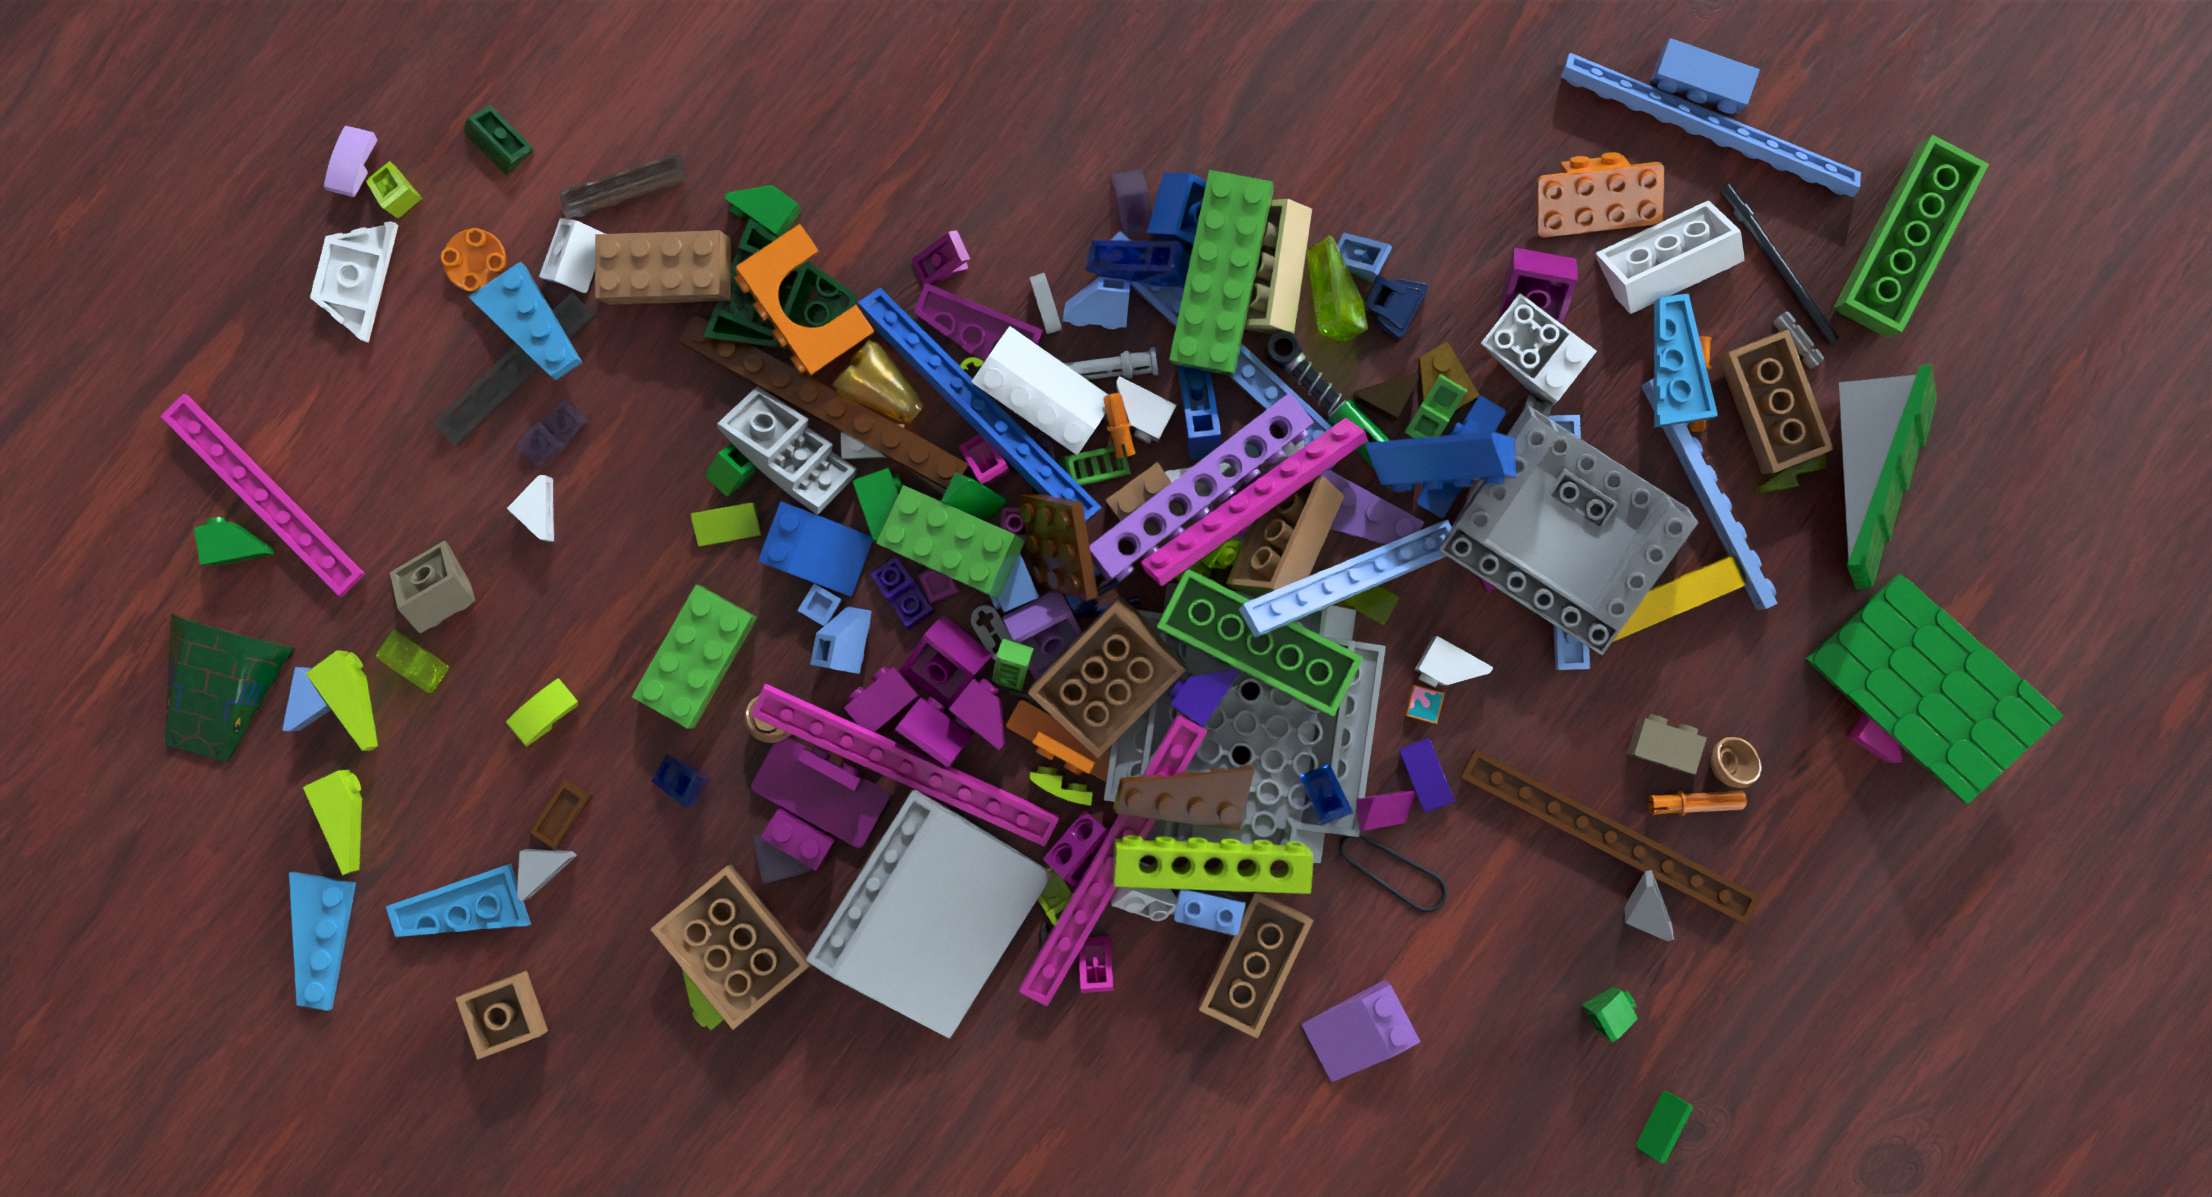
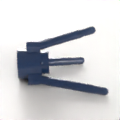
(1086, 607)

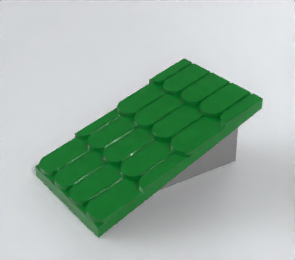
(1881, 437)
(1933, 688)

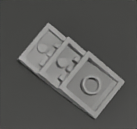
(786, 449)

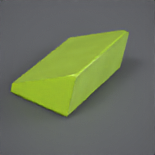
(726, 524)

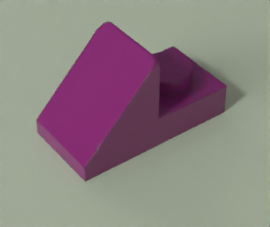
(941, 259)

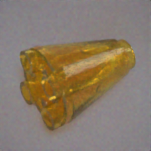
(878, 384)

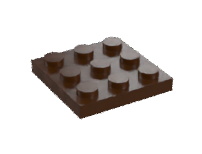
(1058, 545)

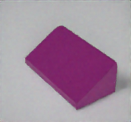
(1384, 809)

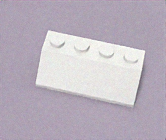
(1671, 256)
(1042, 390)

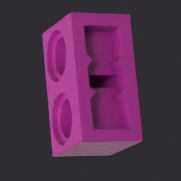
(1077, 848)

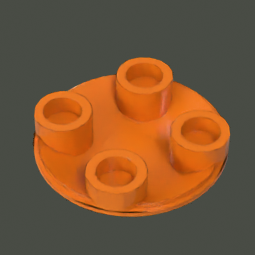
(473, 259)

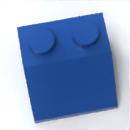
(1177, 208)

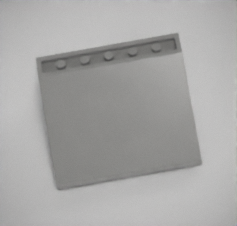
(1569, 532)
(929, 914)

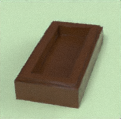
(559, 814)

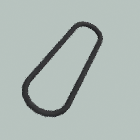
(1385, 885)

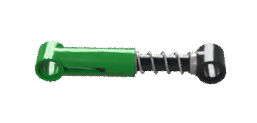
(1337, 408)

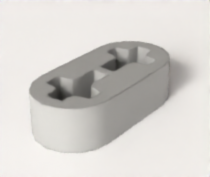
(1045, 303)
(982, 631)

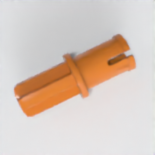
(1118, 424)

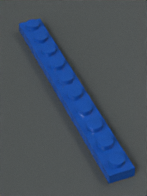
(972, 401)

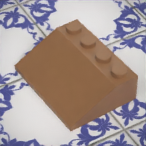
(1107, 677)
(731, 946)

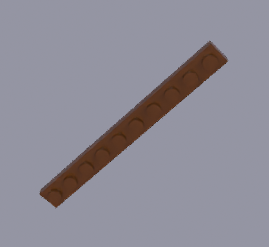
(825, 405)
(1610, 836)

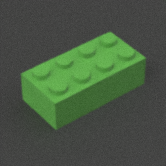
(950, 542)
(694, 657)

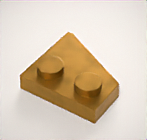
(1445, 362)

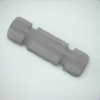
(1800, 339)

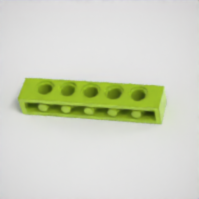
(1292, 878)

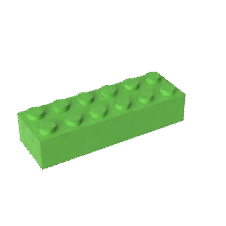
(1910, 236)
(1221, 272)
(1284, 658)

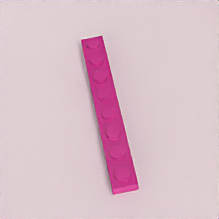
(262, 495)
(1253, 501)

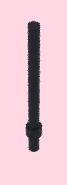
(1744, 214)

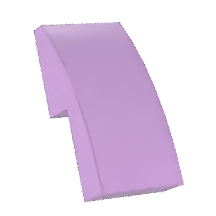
(347, 162)

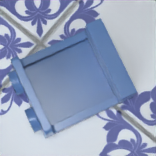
(1209, 910)

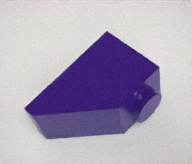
(1201, 694)

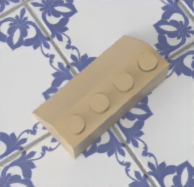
(1280, 269)

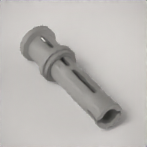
(1126, 365)

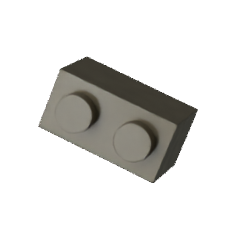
(1667, 745)

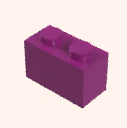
(881, 700)
(798, 839)

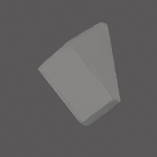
(538, 868)
(1647, 909)

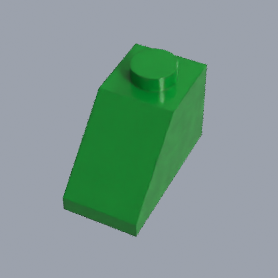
(730, 470)
(877, 497)
(228, 543)
(1611, 1013)

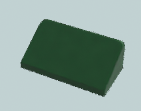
(497, 139)

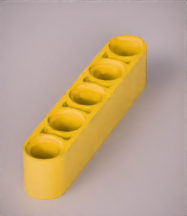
(1684, 594)

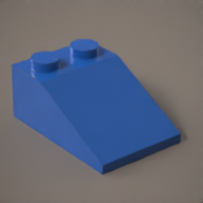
(816, 549)

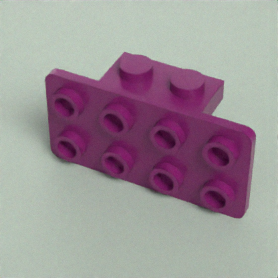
(821, 790)

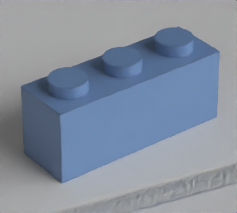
(1704, 76)

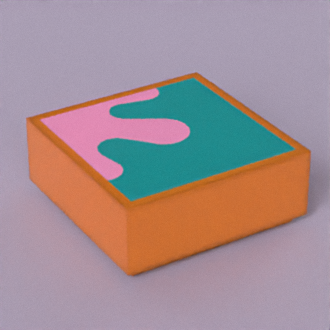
(1424, 704)

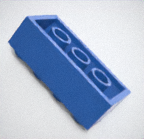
(1444, 460)

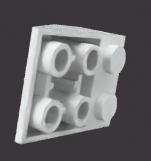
(1537, 349)

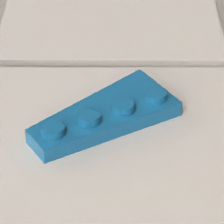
(526, 318)
(1680, 370)
(466, 905)
(319, 932)

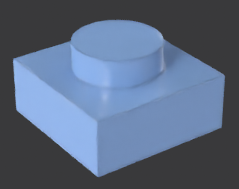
(820, 605)

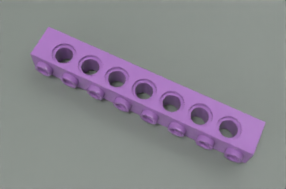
(1285, 413)

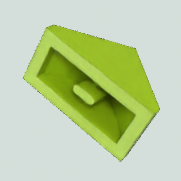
(393, 190)

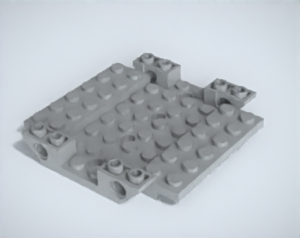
(1282, 739)

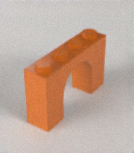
(762, 277)

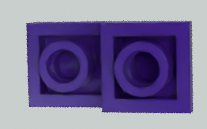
(902, 592)
(1427, 775)

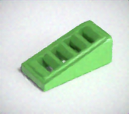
(1066, 464)
(1012, 664)

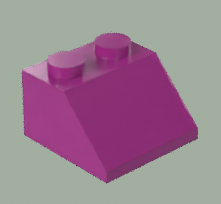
(1542, 279)
(945, 661)
(982, 711)
(935, 731)

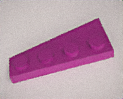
(967, 322)

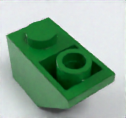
(765, 206)

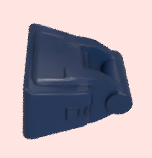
(1399, 307)

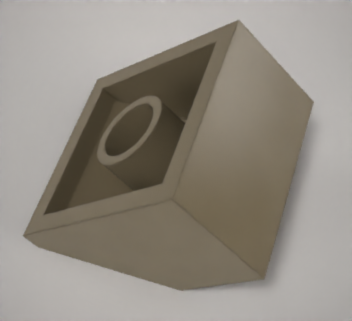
(431, 587)

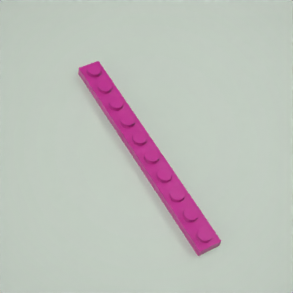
(904, 765)
(1097, 883)

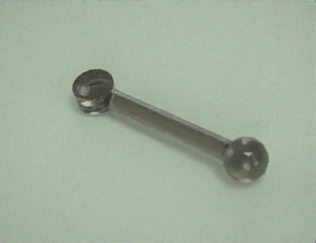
(1011, 692)

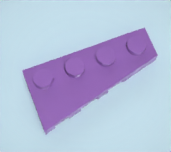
(1369, 515)

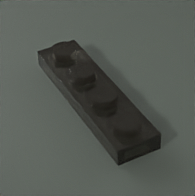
(623, 185)

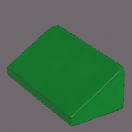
(972, 497)
(1664, 1126)

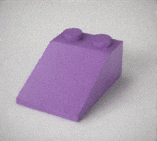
(1361, 1031)

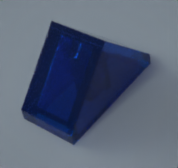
(680, 780)
(1325, 795)

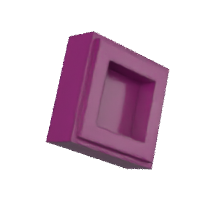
(937, 585)

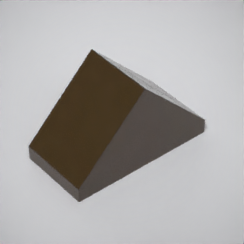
(1387, 397)

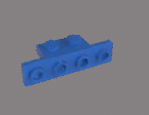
(1482, 417)

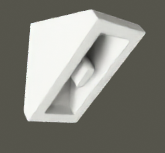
(535, 508)

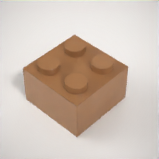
(501, 1014)

